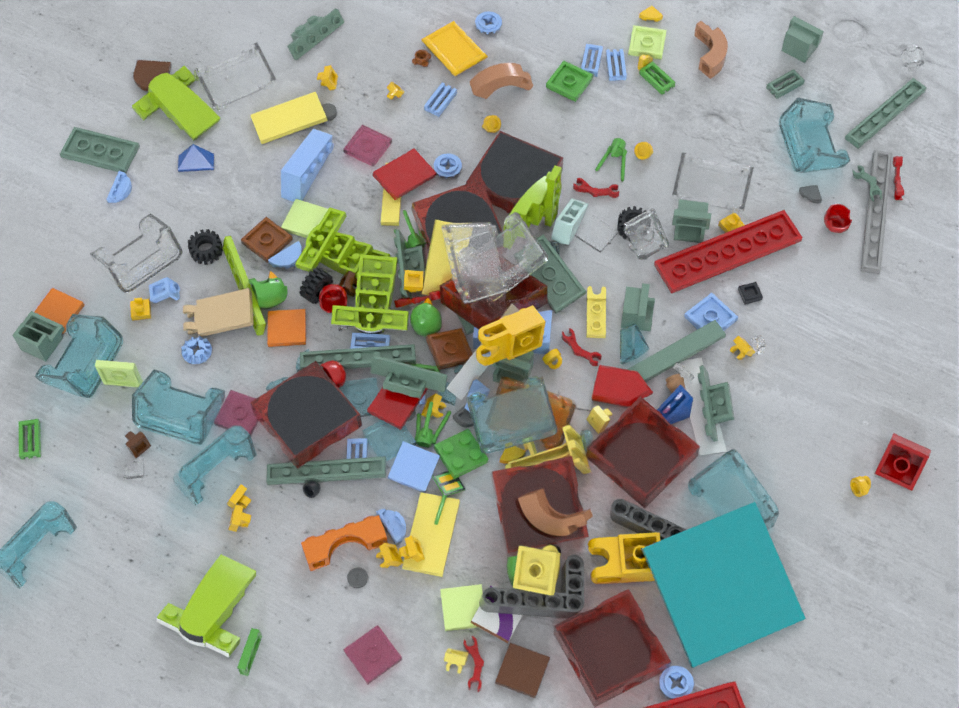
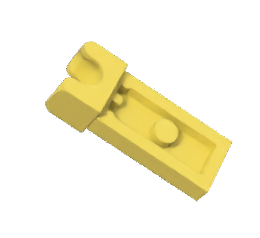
(596, 314)

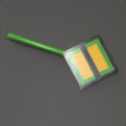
(448, 487)

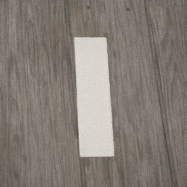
(472, 369)
(706, 444)

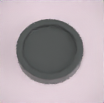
(357, 577)

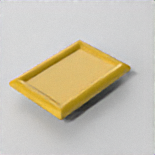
(454, 48)

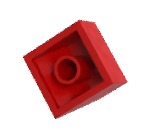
(903, 462)

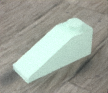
(569, 221)

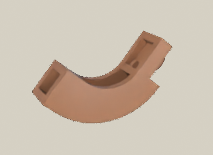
(716, 41)
(498, 76)
(546, 519)

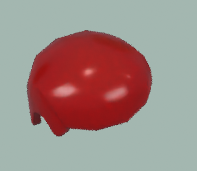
(837, 218)
(332, 295)
(335, 372)

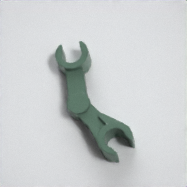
(874, 190)

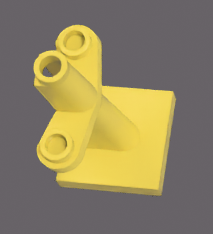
(573, 447)

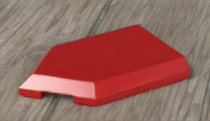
(619, 386)

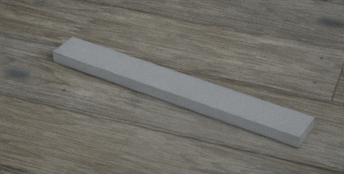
(876, 214)

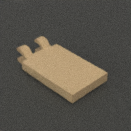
(220, 313)

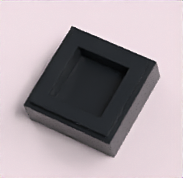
(750, 293)

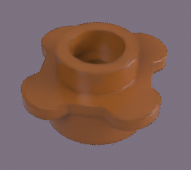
(421, 58)

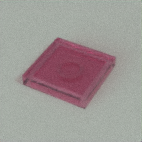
(367, 145)
(237, 411)
(372, 654)

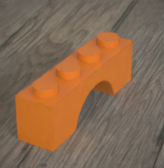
(367, 533)

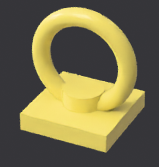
(537, 569)

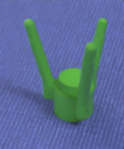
(616, 149)
(413, 239)
(425, 437)

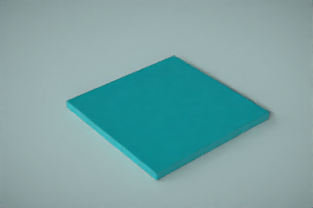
(723, 584)

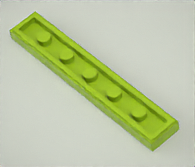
(242, 282)

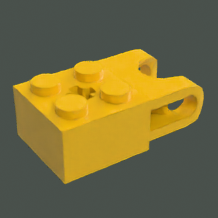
(511, 336)
(622, 558)

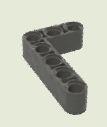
(649, 520)
(542, 607)

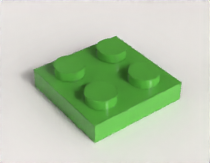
(569, 81)
(460, 453)

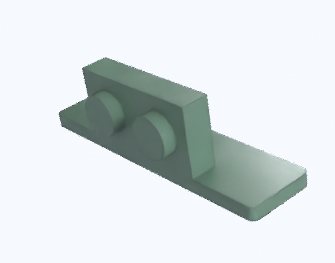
(313, 32)
(408, 259)
(407, 378)
(717, 403)

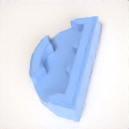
(120, 189)
(287, 257)
(394, 524)

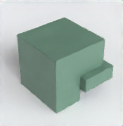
(801, 39)
(691, 220)
(638, 308)
(38, 336)
(516, 368)

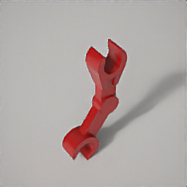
(899, 190)
(595, 192)
(435, 295)
(578, 351)
(478, 661)

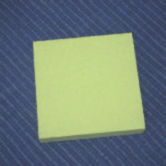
(647, 42)
(303, 218)
(118, 373)
(460, 606)

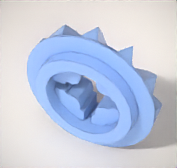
(487, 17)
(442, 161)
(201, 355)
(676, 673)

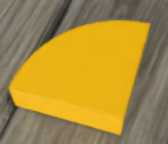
(651, 14)
(644, 60)
(511, 454)

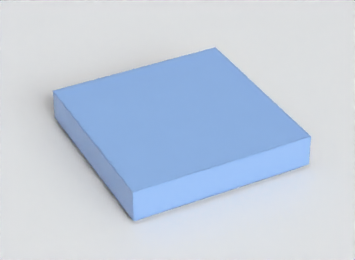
(709, 310)
(413, 467)

